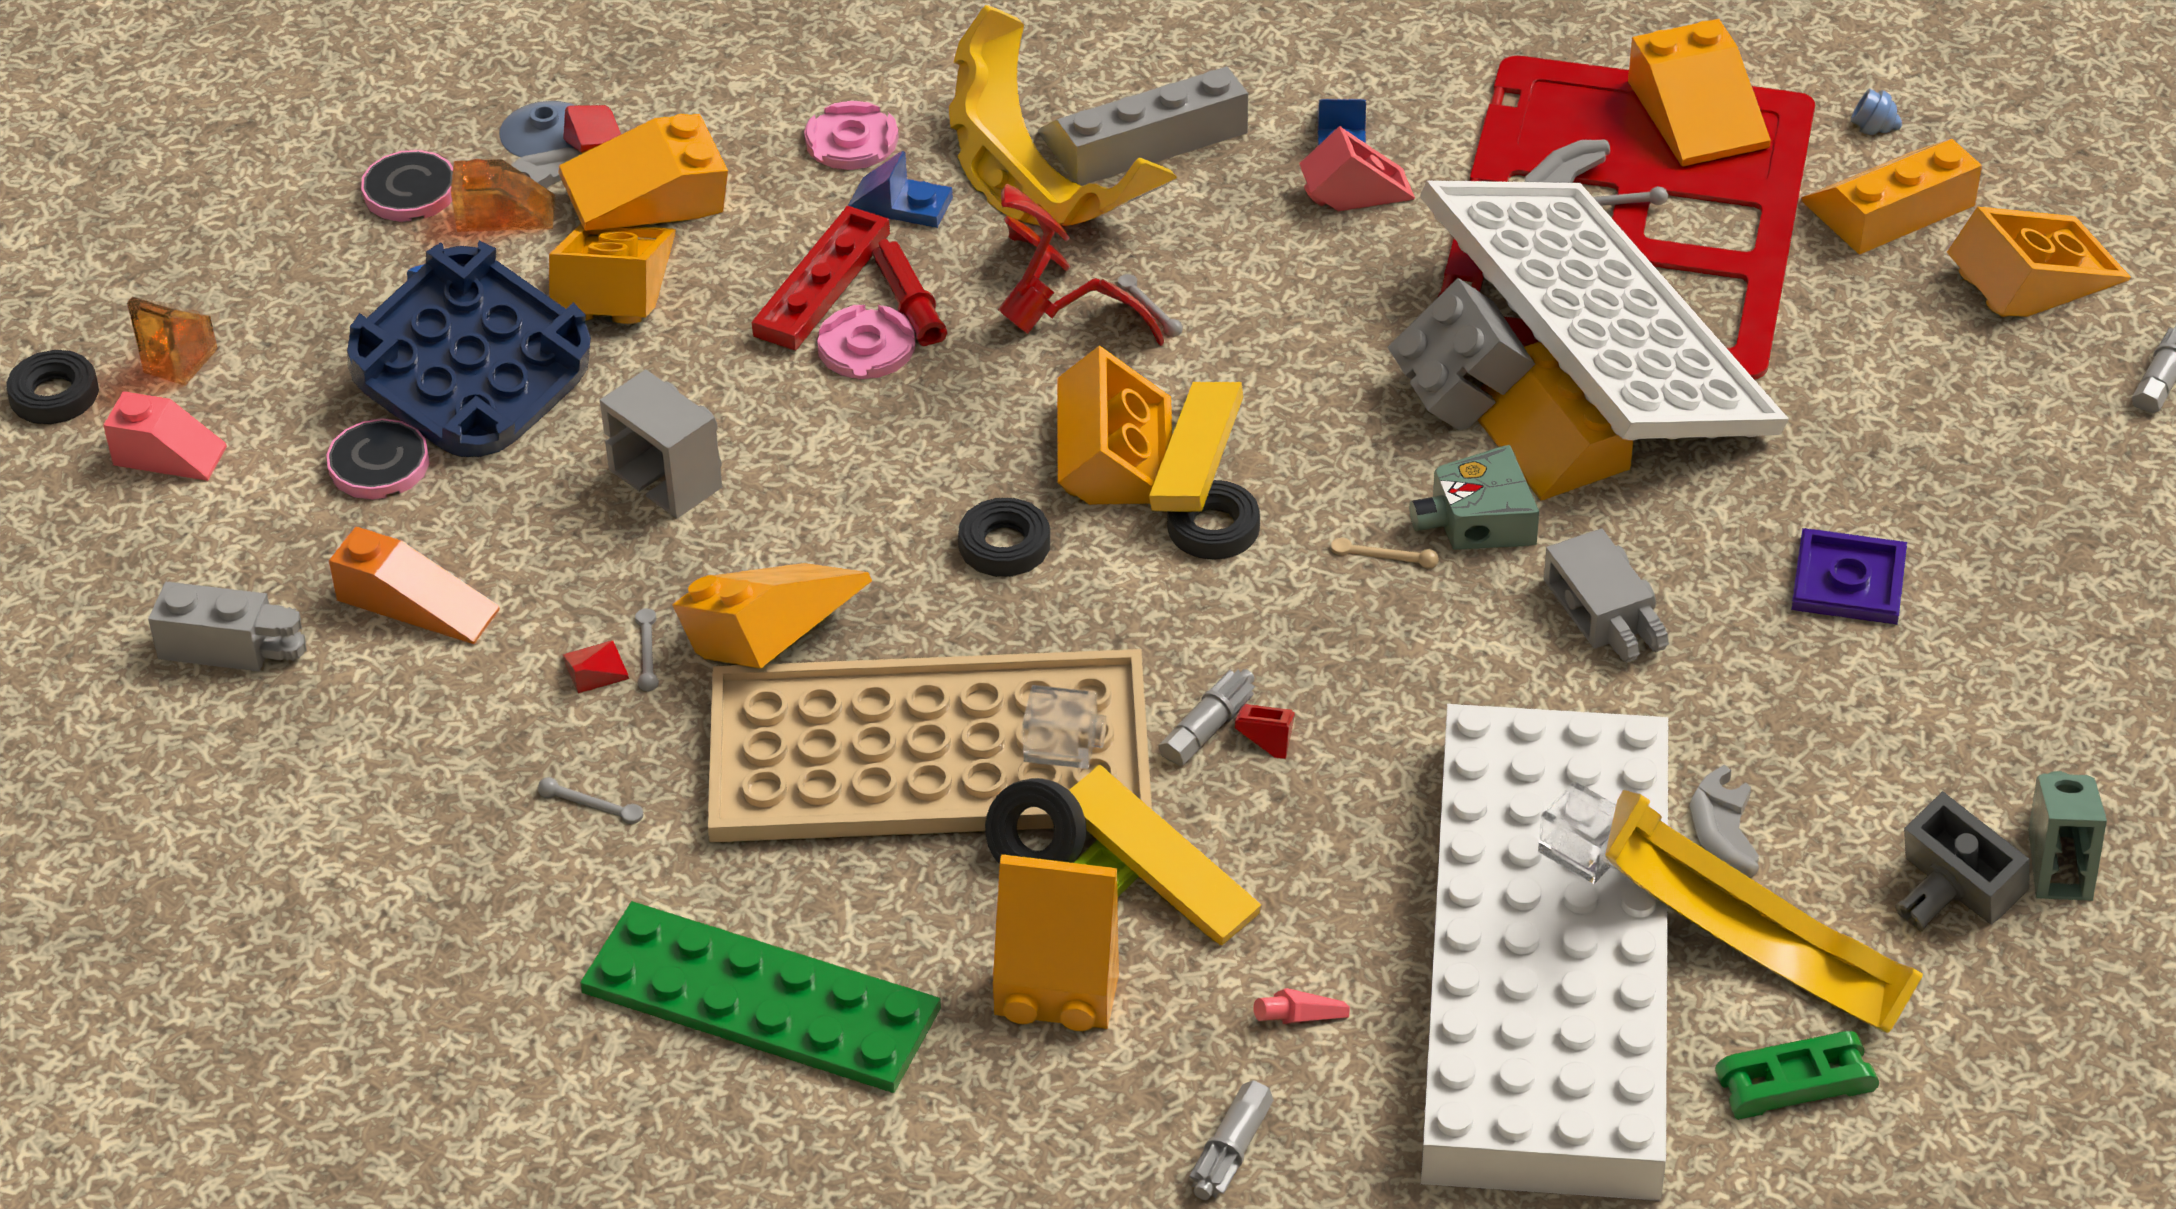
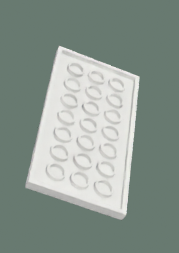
(1603, 310)

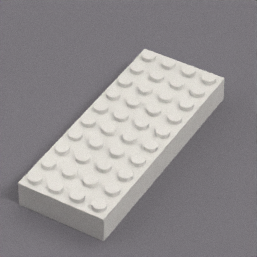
(1539, 979)

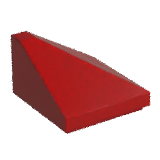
(595, 666)
(1267, 727)

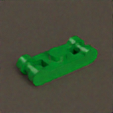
(1796, 1073)

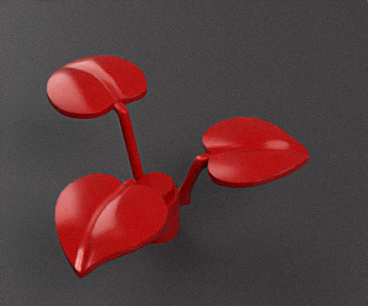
(1031, 296)

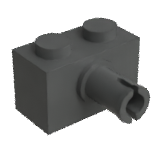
(1961, 863)

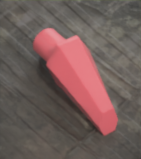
(1298, 1007)

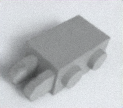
(1604, 594)
(223, 627)

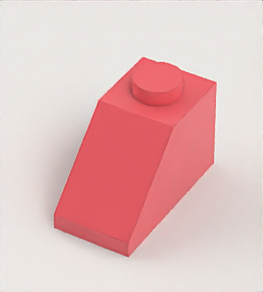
(1352, 174)
(160, 438)

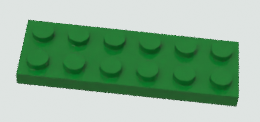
(762, 996)

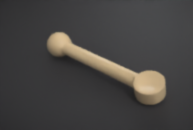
(1427, 558)

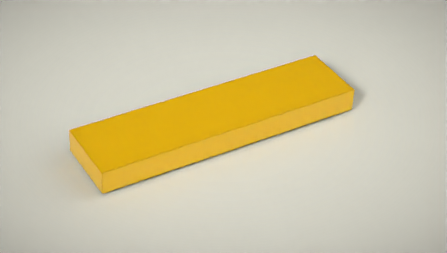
(1196, 447)
(1163, 857)

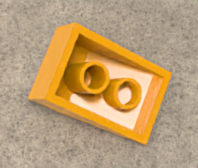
(1697, 92)
(648, 176)
(2032, 260)
(611, 271)
(763, 611)
(1056, 942)

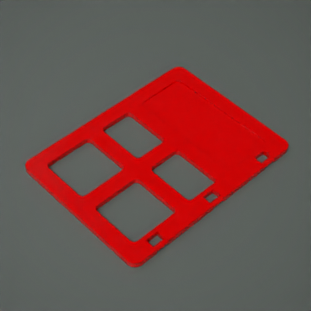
(1593, 102)

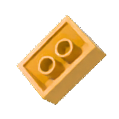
(1899, 195)
(1554, 429)
(1110, 431)

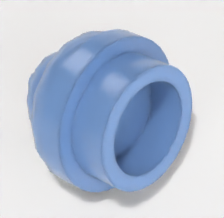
(1876, 113)

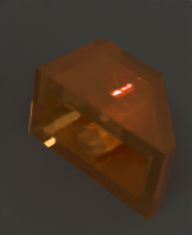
(498, 198)
(171, 339)

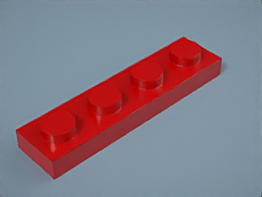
(820, 278)

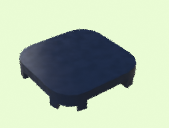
(468, 352)

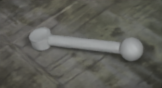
(1656, 196)
(1171, 326)
(648, 680)
(549, 787)

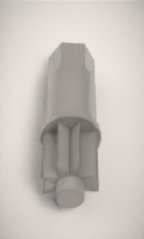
(2159, 376)
(1208, 716)
(1226, 1149)

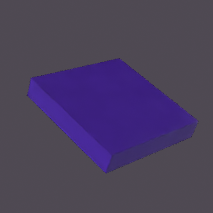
(1849, 576)

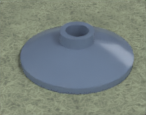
(535, 128)

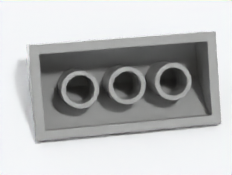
(1149, 126)

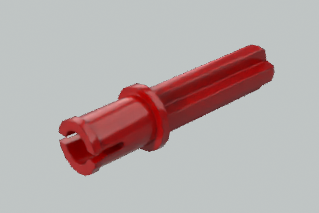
(913, 300)

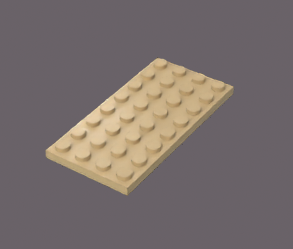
(902, 741)

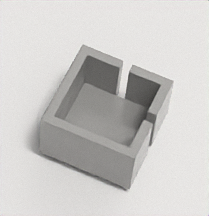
(1457, 337)
(661, 434)

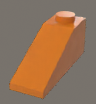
(407, 586)

